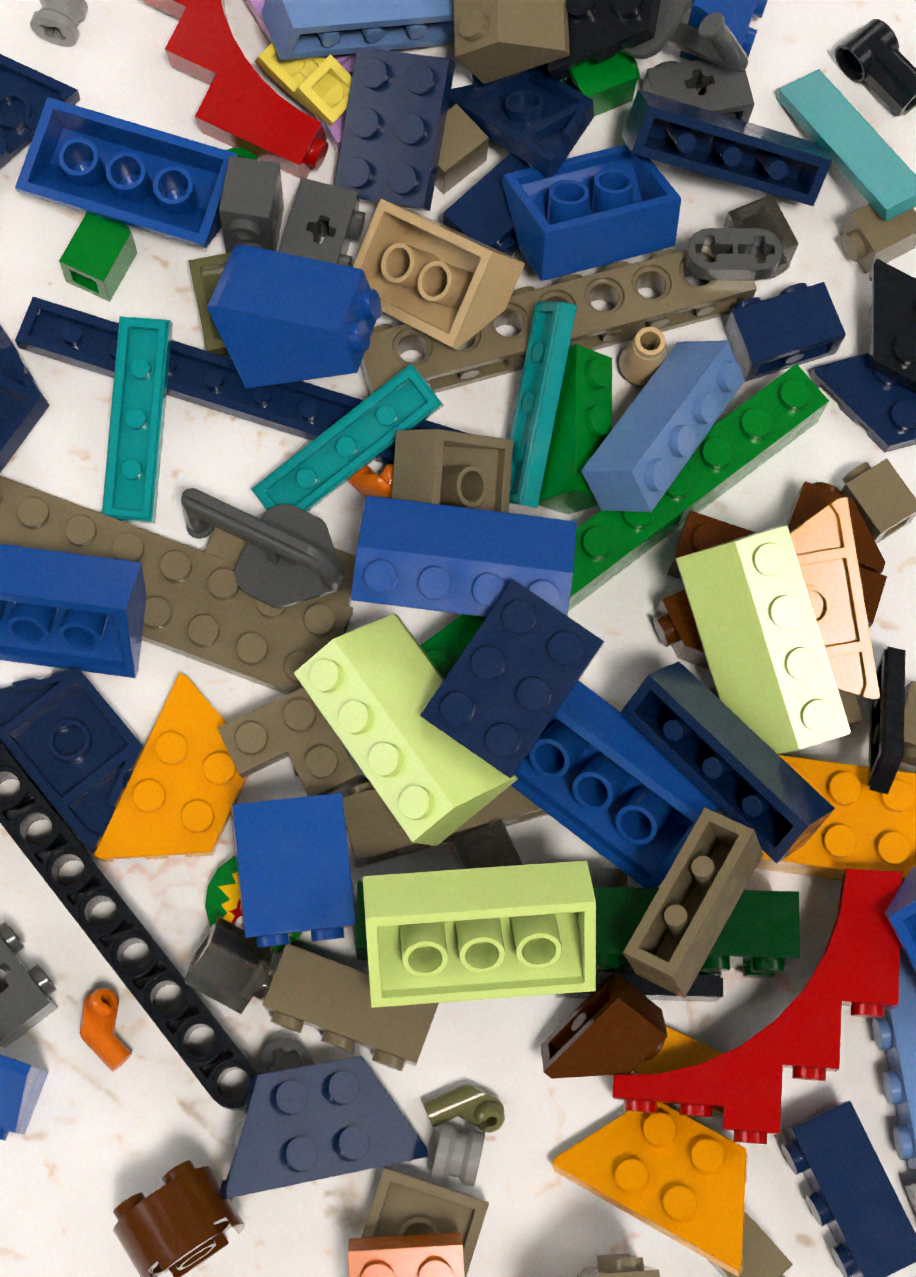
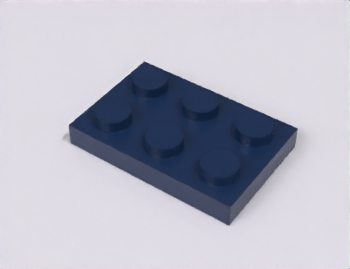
(394, 127)
(512, 678)

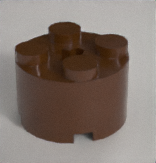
(177, 1223)

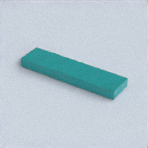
(851, 144)
(539, 398)
(137, 419)
(350, 443)

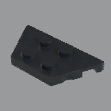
(604, 28)
(893, 324)

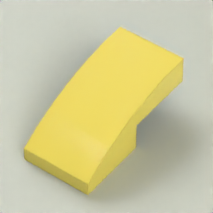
(314, 82)

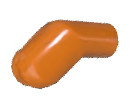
(371, 484)
(98, 1028)

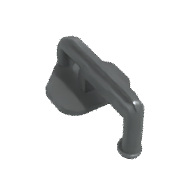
(710, 42)
(286, 551)

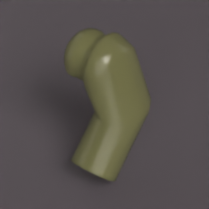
(469, 1104)

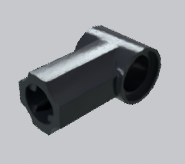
(875, 57)

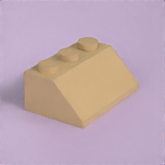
(435, 274)

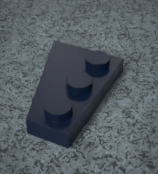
(21, 104)

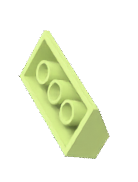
(764, 639)
(373, 696)
(480, 933)

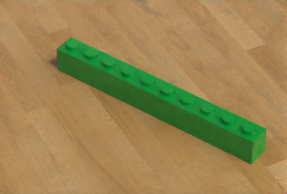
(723, 458)

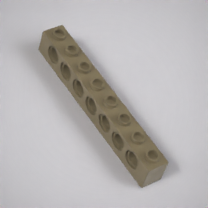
(593, 329)

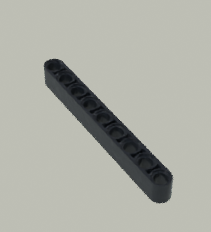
(124, 931)

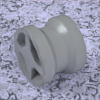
(58, 20)
(458, 1154)

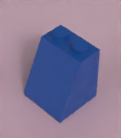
(292, 316)
(293, 868)

